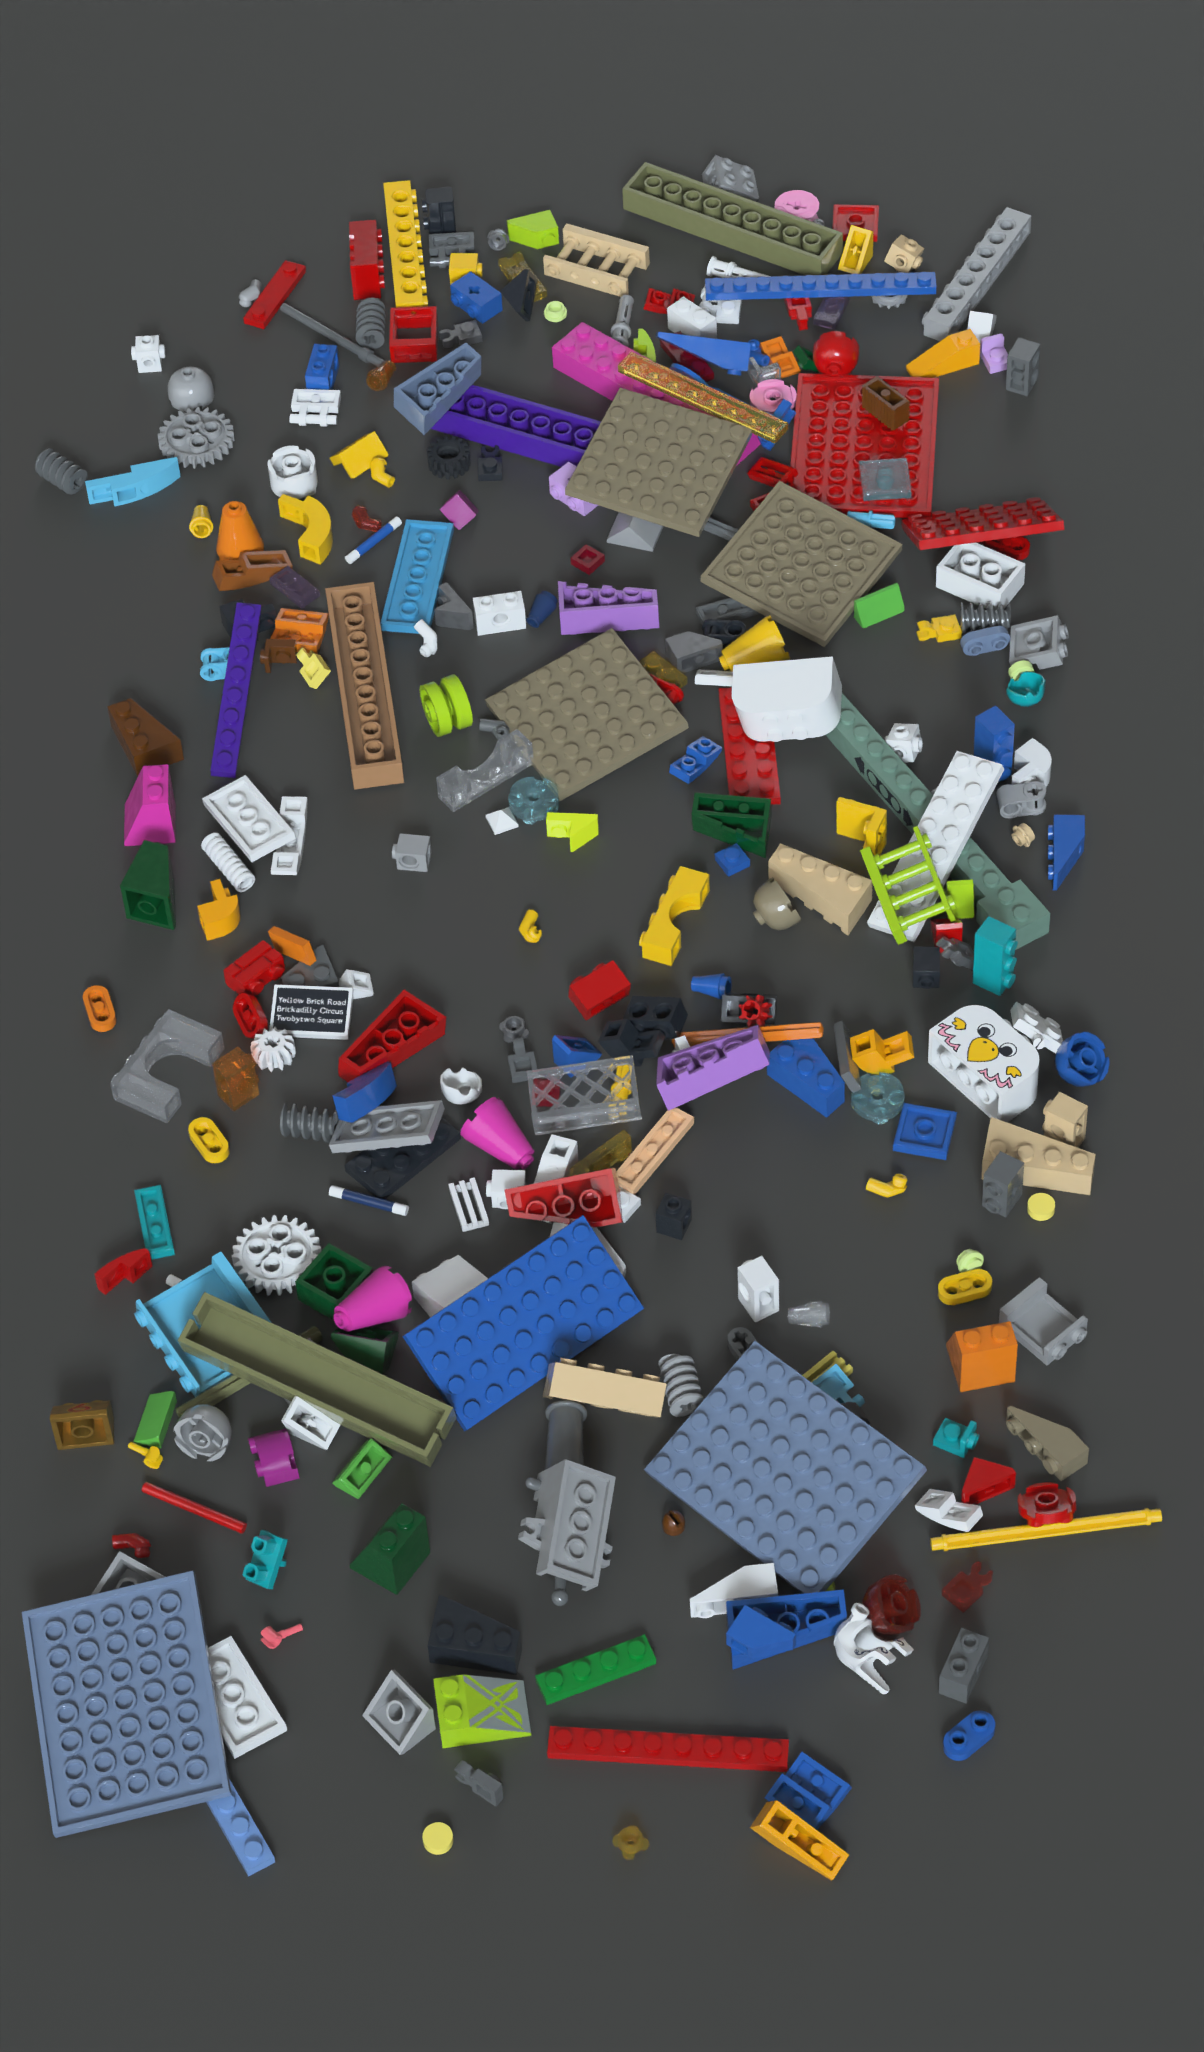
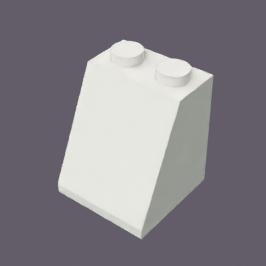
(445, 1284)

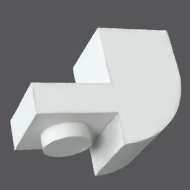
(1032, 763)

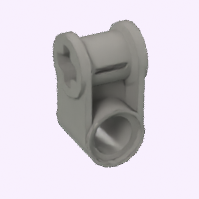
(1019, 800)

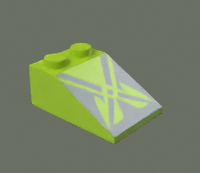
(480, 1709)

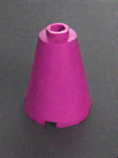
(498, 1134)
(375, 1301)

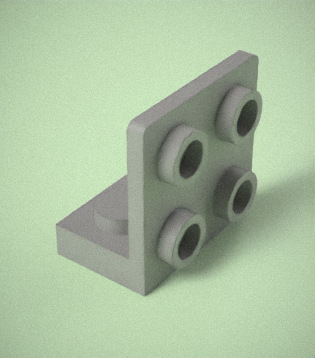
(731, 177)

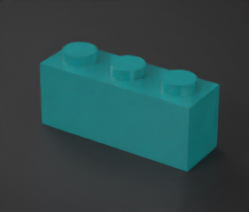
(994, 956)

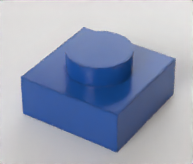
(732, 859)

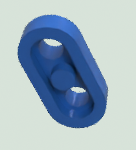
(972, 1735)

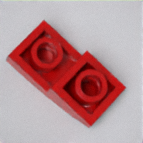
(659, 301)

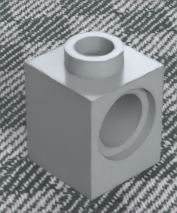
(412, 852)

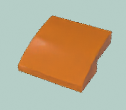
(303, 626)

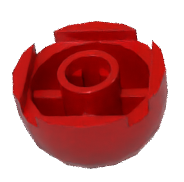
(835, 353)

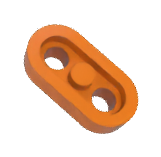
(100, 1014)

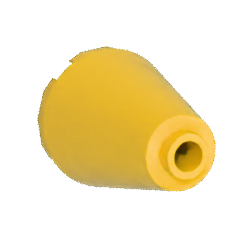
(756, 645)

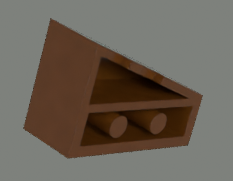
(143, 737)

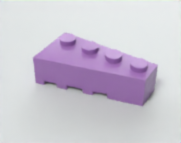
(606, 608)

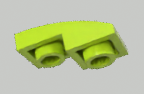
(644, 345)

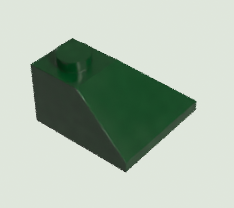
(367, 1346)

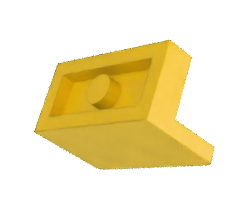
(359, 454)

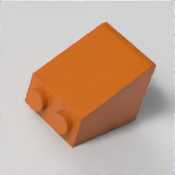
(983, 1356)

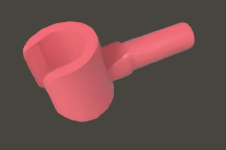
(273, 1639)

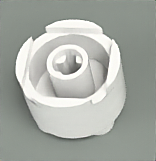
(293, 472)

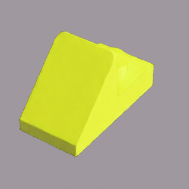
(578, 827)

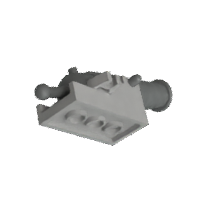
(570, 1507)

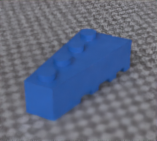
(808, 1614)

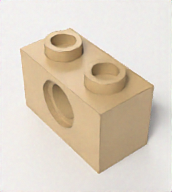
(1065, 1120)

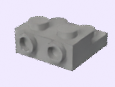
(1039, 642)

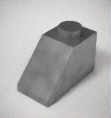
(692, 651)

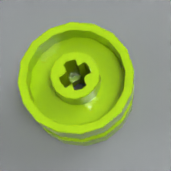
(446, 705)

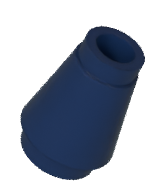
(541, 609)

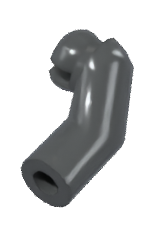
(497, 727)

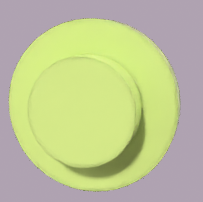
(555, 311)
(969, 1260)

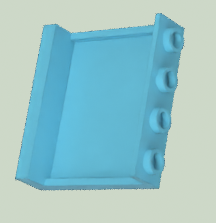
(170, 1311)

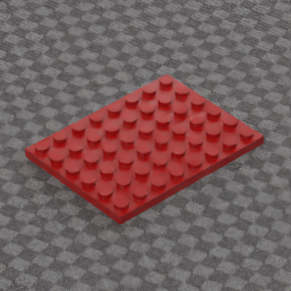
(837, 433)

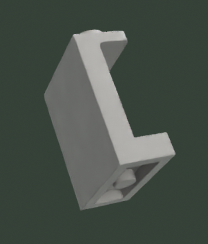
(1043, 1323)

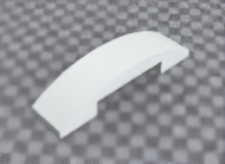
(289, 856)

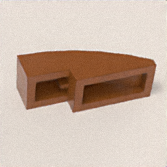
(249, 569)

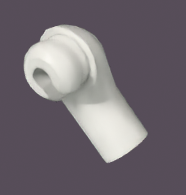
(429, 638)

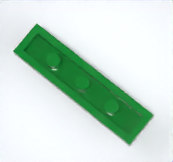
(595, 1669)

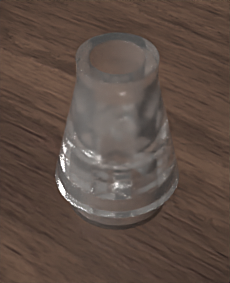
(810, 1314)

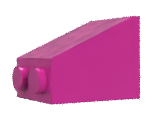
(151, 808)

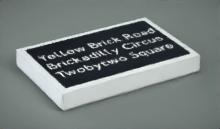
(312, 1011)

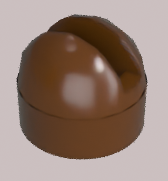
(670, 1526)

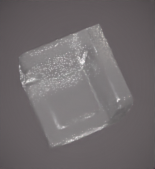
(763, 373)

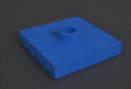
(924, 1131)

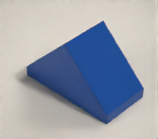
(573, 1050)

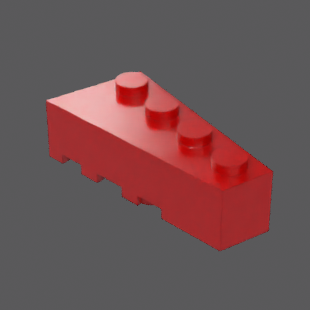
(393, 1037)

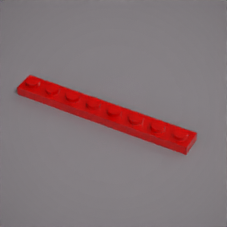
(668, 1748)

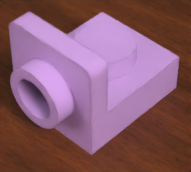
(994, 353)

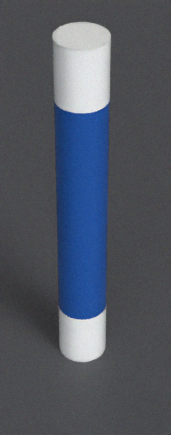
(373, 540)

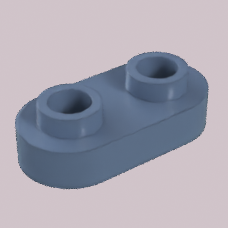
(985, 640)

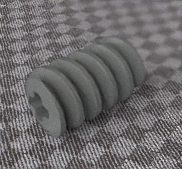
(370, 323)
(60, 471)
(984, 618)
(308, 1123)

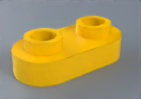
(209, 1142)
(963, 1287)

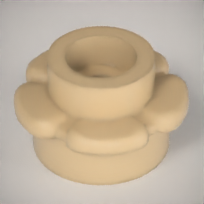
(1023, 835)

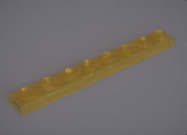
(702, 397)

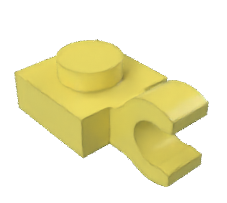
(314, 668)

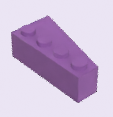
(710, 1065)

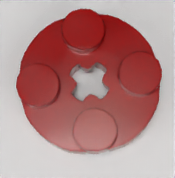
(1047, 1504)

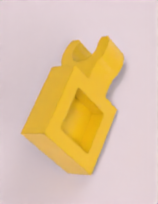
(943, 628)

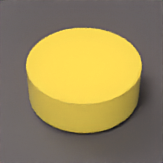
(1041, 1206)
(437, 1838)

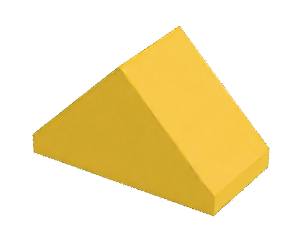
(857, 250)

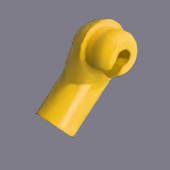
(378, 472)
(528, 929)
(888, 1189)

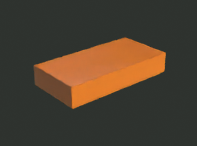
(292, 945)

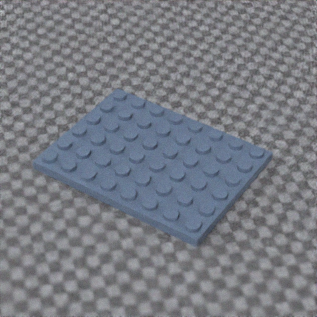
(785, 1470)
(125, 1704)

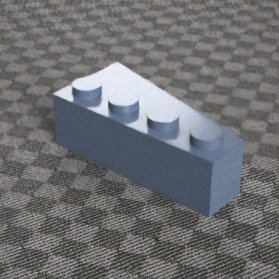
(436, 388)

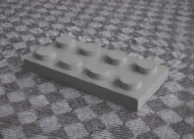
(389, 1127)

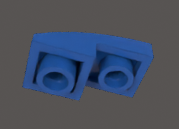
(697, 759)

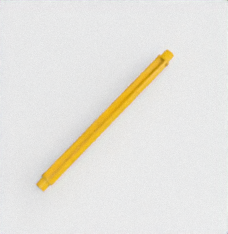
(1026, 1532)

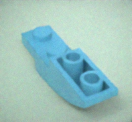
(141, 482)

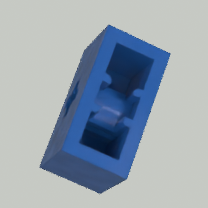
(476, 297)

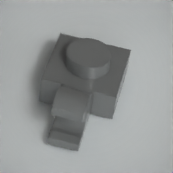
(521, 1061)

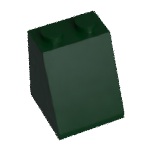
(149, 887)
(395, 1550)

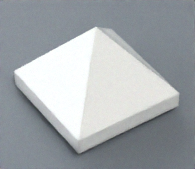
(501, 820)

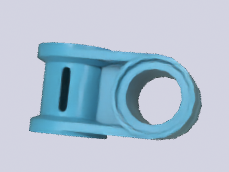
(218, 663)

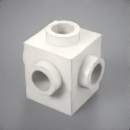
(148, 353)
(905, 741)

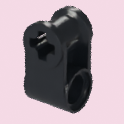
(724, 630)

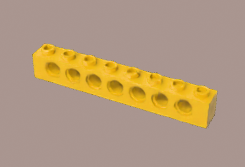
(404, 245)

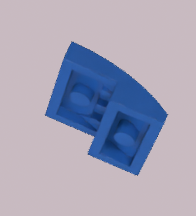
(809, 1790)

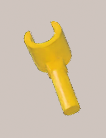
(153, 1458)

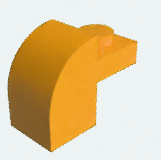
(220, 915)
(879, 1055)

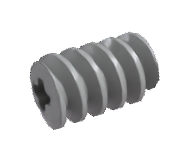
(682, 1384)

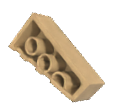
(821, 886)
(1046, 1160)
(604, 1388)

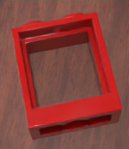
(413, 349)

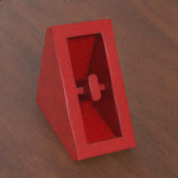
(946, 928)
(986, 1481)

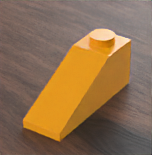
(947, 356)
(799, 1839)

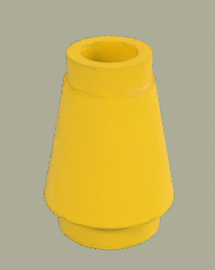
(201, 523)

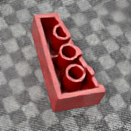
(365, 260)

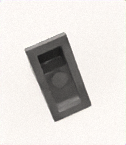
(452, 610)

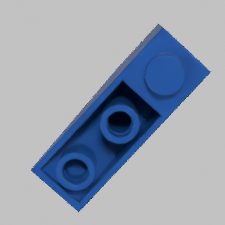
(1067, 846)

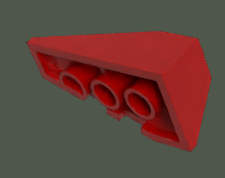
(568, 1198)

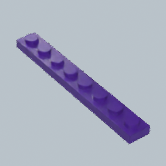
(236, 690)

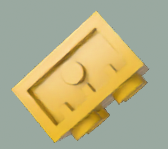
(862, 823)

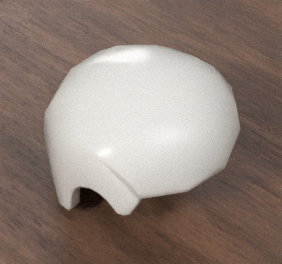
(460, 1086)

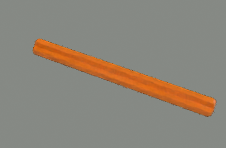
(770, 1033)

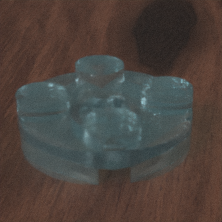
(533, 810)
(878, 1110)

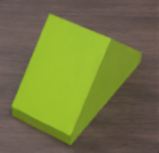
(963, 896)

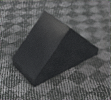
(521, 293)

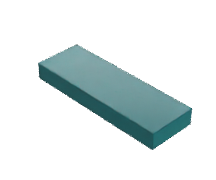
(154, 1222)

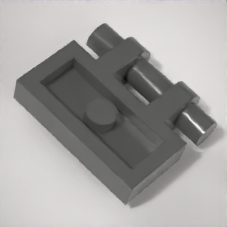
(448, 243)

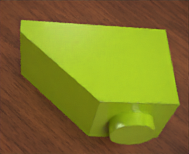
(534, 230)

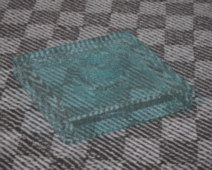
(885, 479)

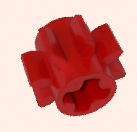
(763, 1011)

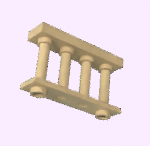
(600, 245)

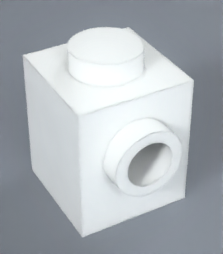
(503, 1180)

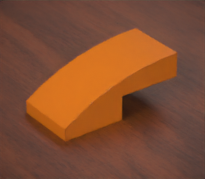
(779, 353)

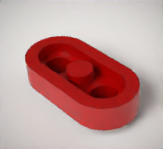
(1014, 547)
(249, 1015)

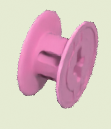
(798, 204)

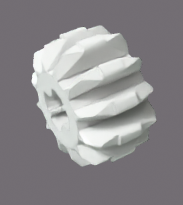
(273, 1049)

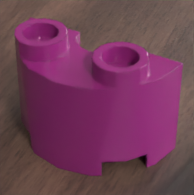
(275, 1457)

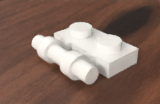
(725, 311)
(315, 402)

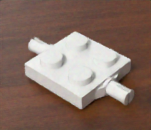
(1040, 1030)

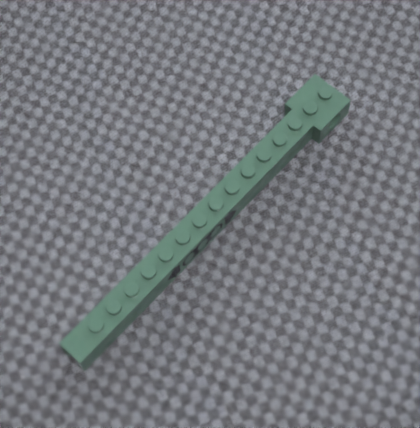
(909, 800)

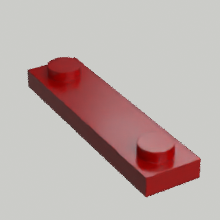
(274, 294)

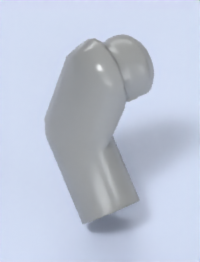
(250, 293)

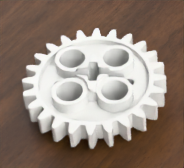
(275, 1254)

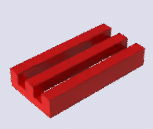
(769, 476)

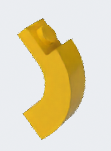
(318, 538)

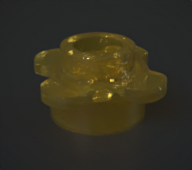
(628, 1834)

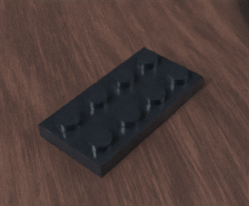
(388, 1169)

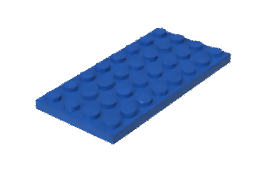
(521, 1321)

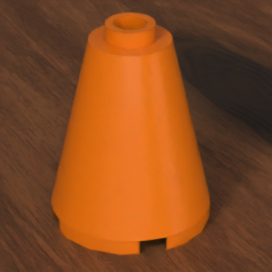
(237, 532)

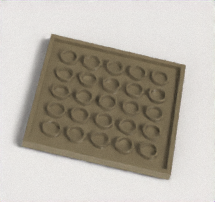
(659, 462)
(801, 563)
(588, 713)

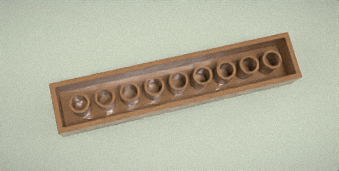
(364, 686)

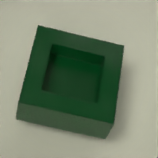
(805, 358)

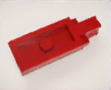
(800, 310)

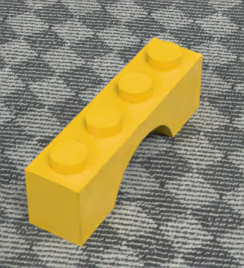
(685, 892)

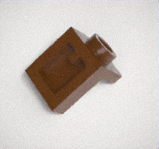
(278, 652)

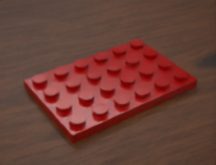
(982, 524)

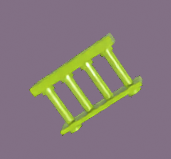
(892, 903)

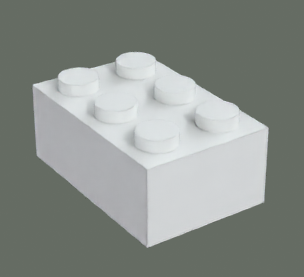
(980, 575)

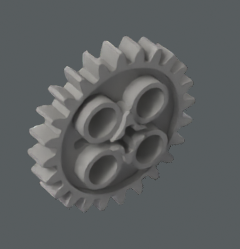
(196, 437)

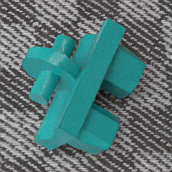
(266, 1559)

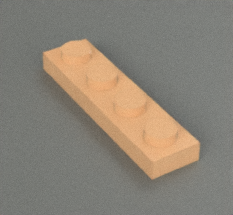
(653, 1149)

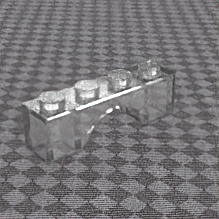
(508, 758)

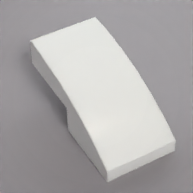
(944, 1509)

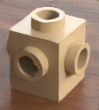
(904, 255)

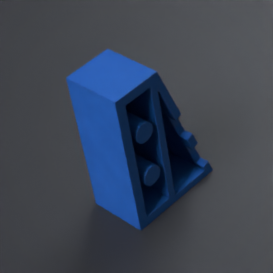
(807, 1074)

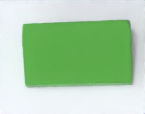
(878, 606)
(156, 1419)
(362, 1469)

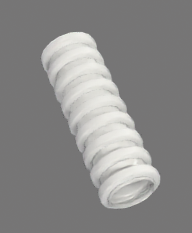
(228, 862)

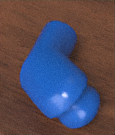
(755, 351)

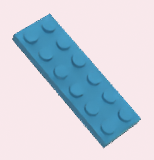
(417, 575)

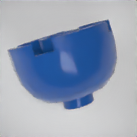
(1082, 1060)

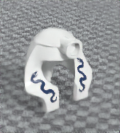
(860, 1647)

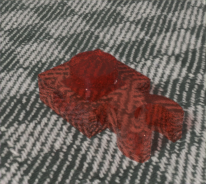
(966, 1589)

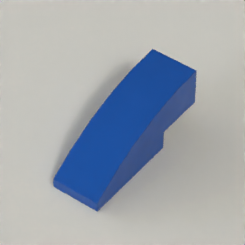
(365, 1093)

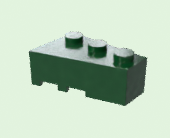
(734, 820)

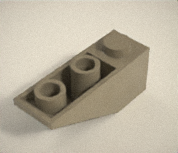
(1053, 1444)

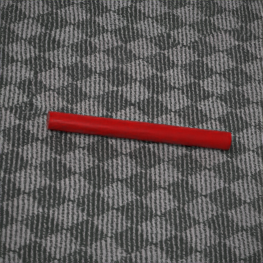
(194, 1507)

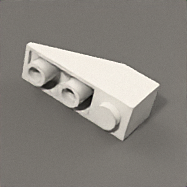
(557, 1159)
(743, 1584)

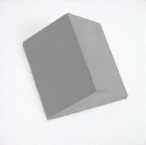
(634, 532)
(400, 1714)

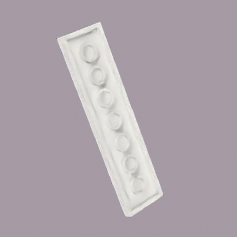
(948, 824)

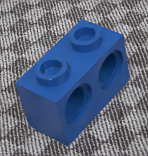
(322, 367)

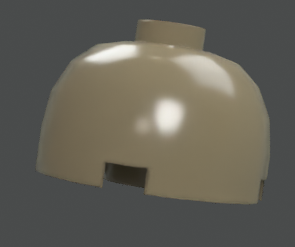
(774, 907)

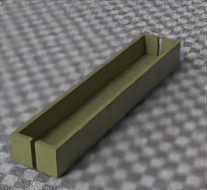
(319, 1376)

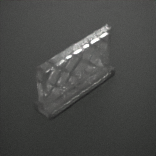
(584, 1115)

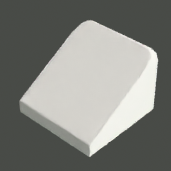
(358, 981)

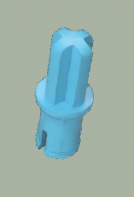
(874, 520)

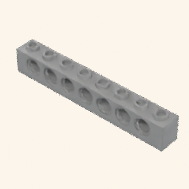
(977, 274)

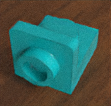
(956, 1437)

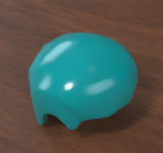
(1027, 689)

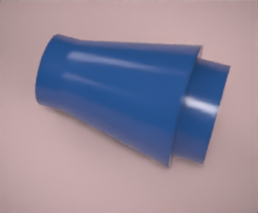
(712, 985)

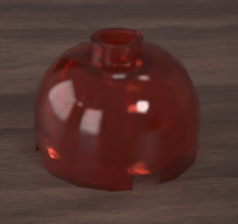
(892, 1605)

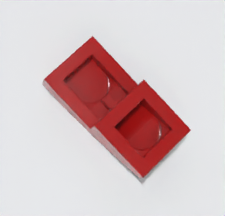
(127, 1266)

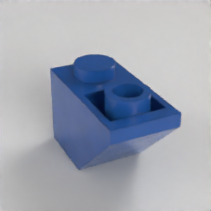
(758, 1635)

